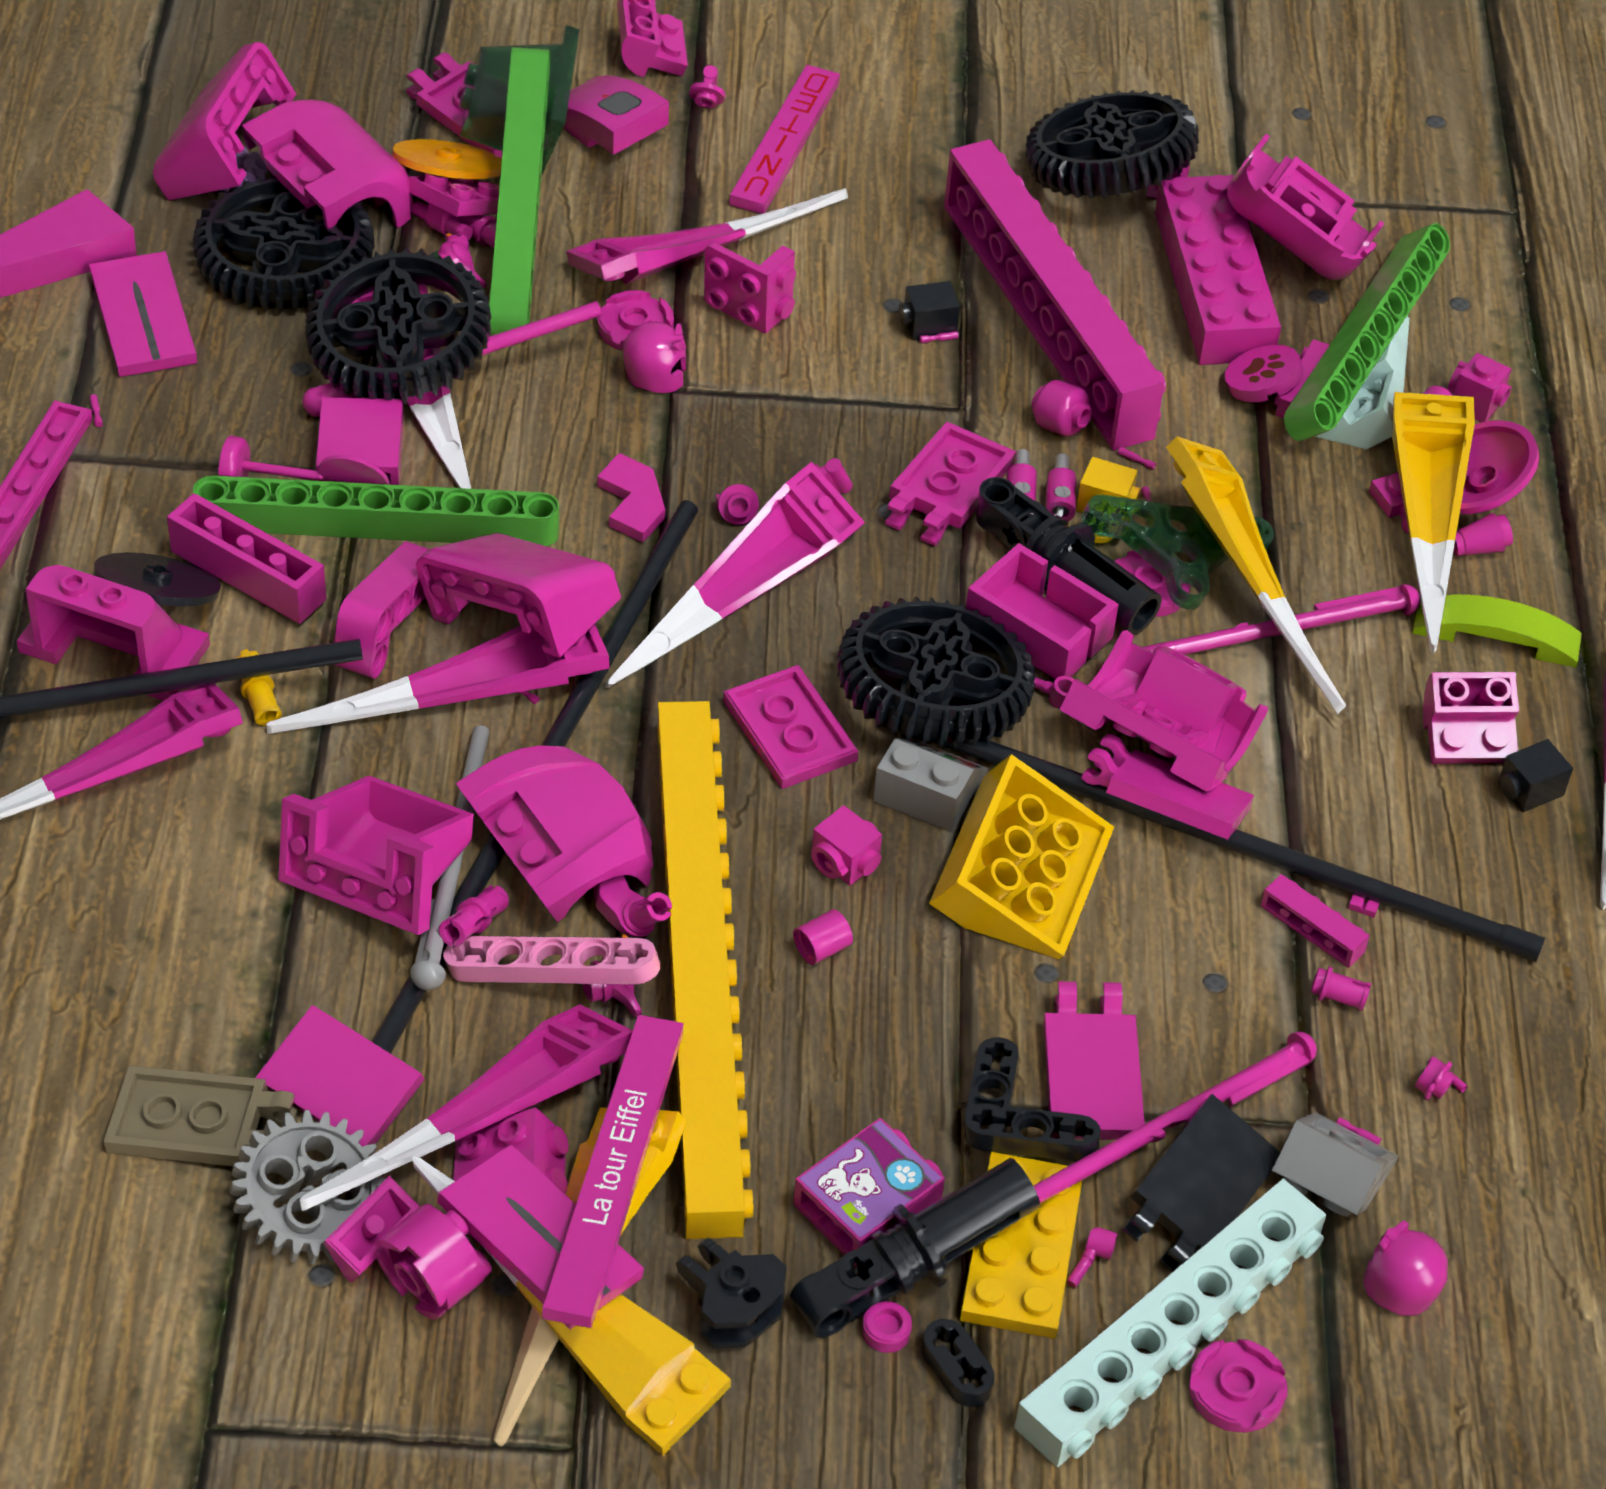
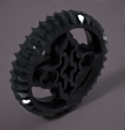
(1112, 144)
(275, 245)
(398, 325)
(942, 684)

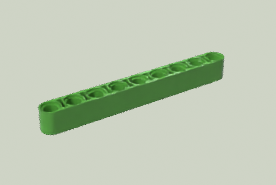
(519, 189)
(1366, 333)
(383, 509)

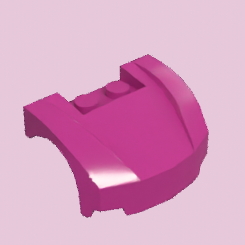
(1172, 706)
(560, 822)

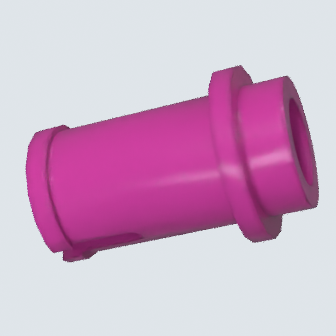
(1340, 988)

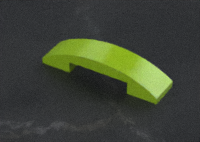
(1509, 622)

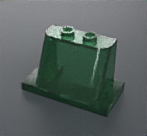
(487, 92)

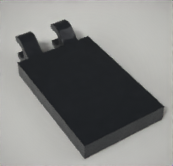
(1201, 1180)

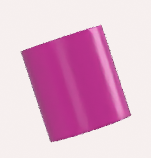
(823, 936)

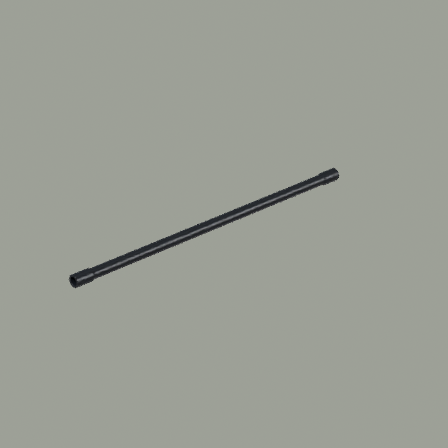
(1501, 935)

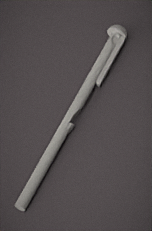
(426, 971)

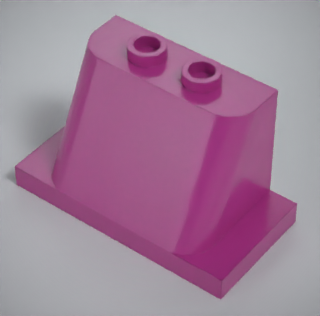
(76, 604)
(372, 848)

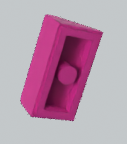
(355, 1240)

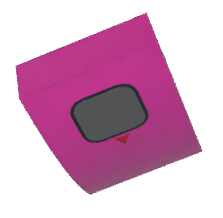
(614, 112)

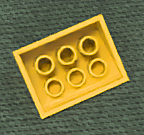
(1022, 861)

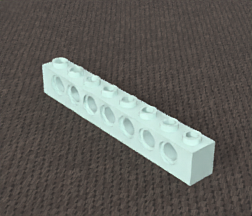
(1062, 1433)

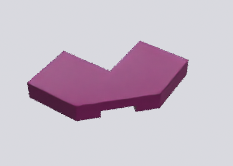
(643, 504)

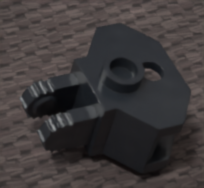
(735, 1293)

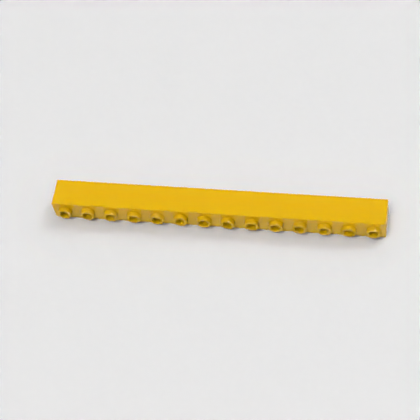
(703, 974)

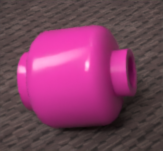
(1061, 408)

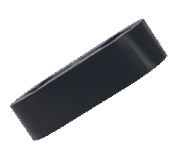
(950, 1367)

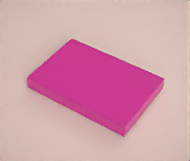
(790, 726)
(341, 1075)

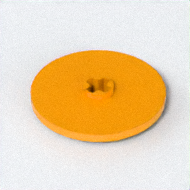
(447, 159)

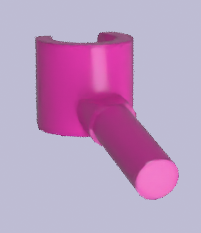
(1057, 691)
(1100, 1244)

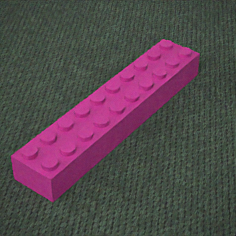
(1054, 294)

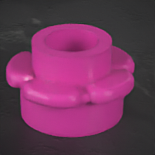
(1435, 1079)

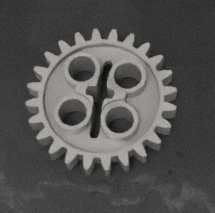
(285, 1153)

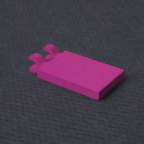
(443, 96)
(946, 480)
(1150, 784)
(1094, 1062)

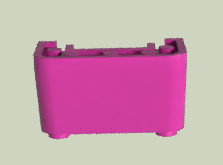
(205, 144)
(542, 585)

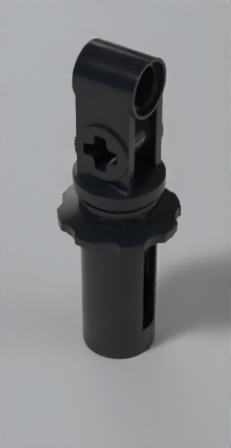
(1008, 516)
(915, 1248)

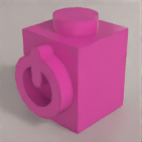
(1484, 381)
(846, 846)

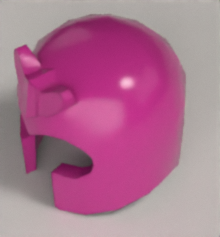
(651, 354)
(1406, 1271)

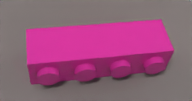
(247, 558)

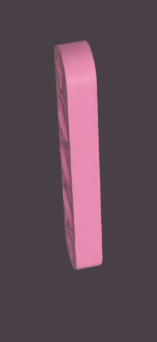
(624, 961)

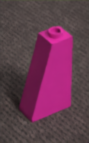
(62, 243)

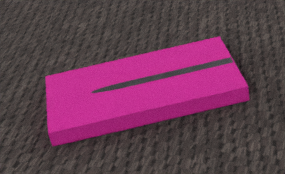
(142, 314)
(525, 1222)

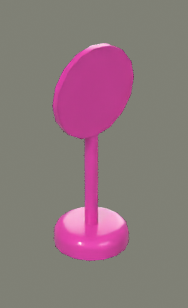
(236, 462)

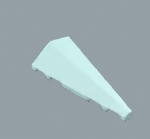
(1370, 413)

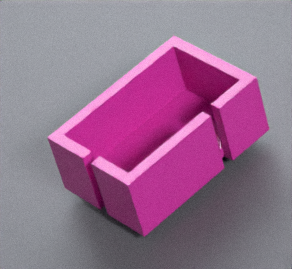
(1056, 629)

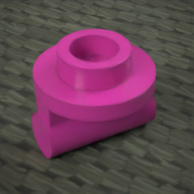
(707, 93)
(836, 475)
(737, 503)

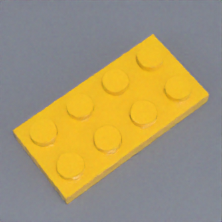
(1022, 1271)

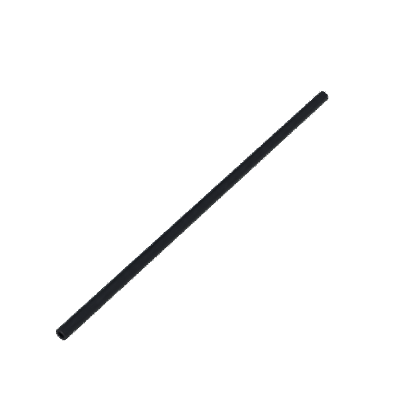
(559, 735)

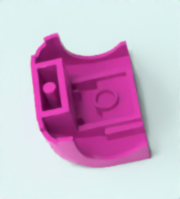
(328, 159)
(1301, 212)

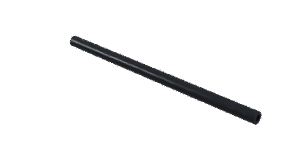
(180, 678)

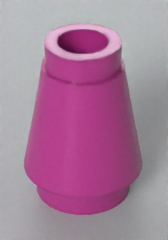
(1485, 535)

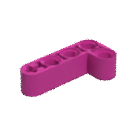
(379, 607)

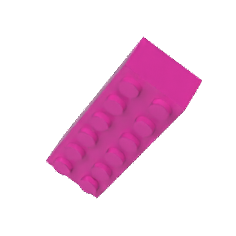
(1215, 269)

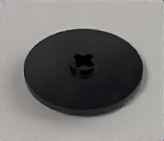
(161, 577)

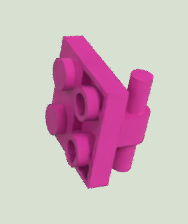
(451, 199)

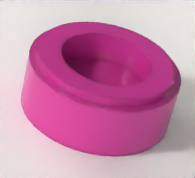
(887, 1327)

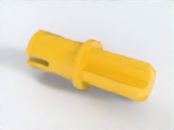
(260, 695)

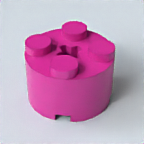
(432, 1260)

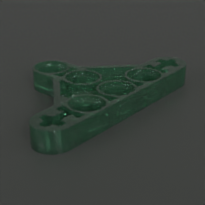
(1160, 540)

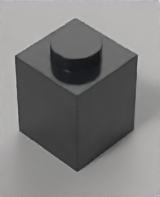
(930, 309)
(1535, 775)

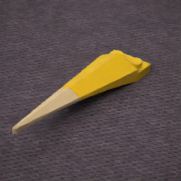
(538, 1337)

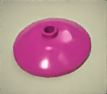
(1498, 466)

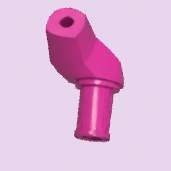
(628, 910)

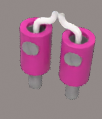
(1059, 485)

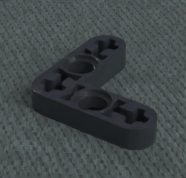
(1000, 1113)

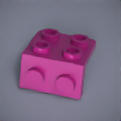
(750, 291)
(529, 1133)

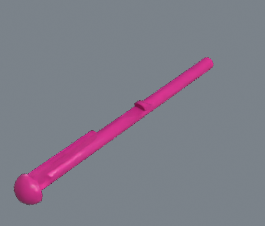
(313, 396)
(1334, 611)
(1298, 1053)

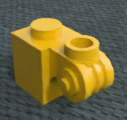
(1106, 479)

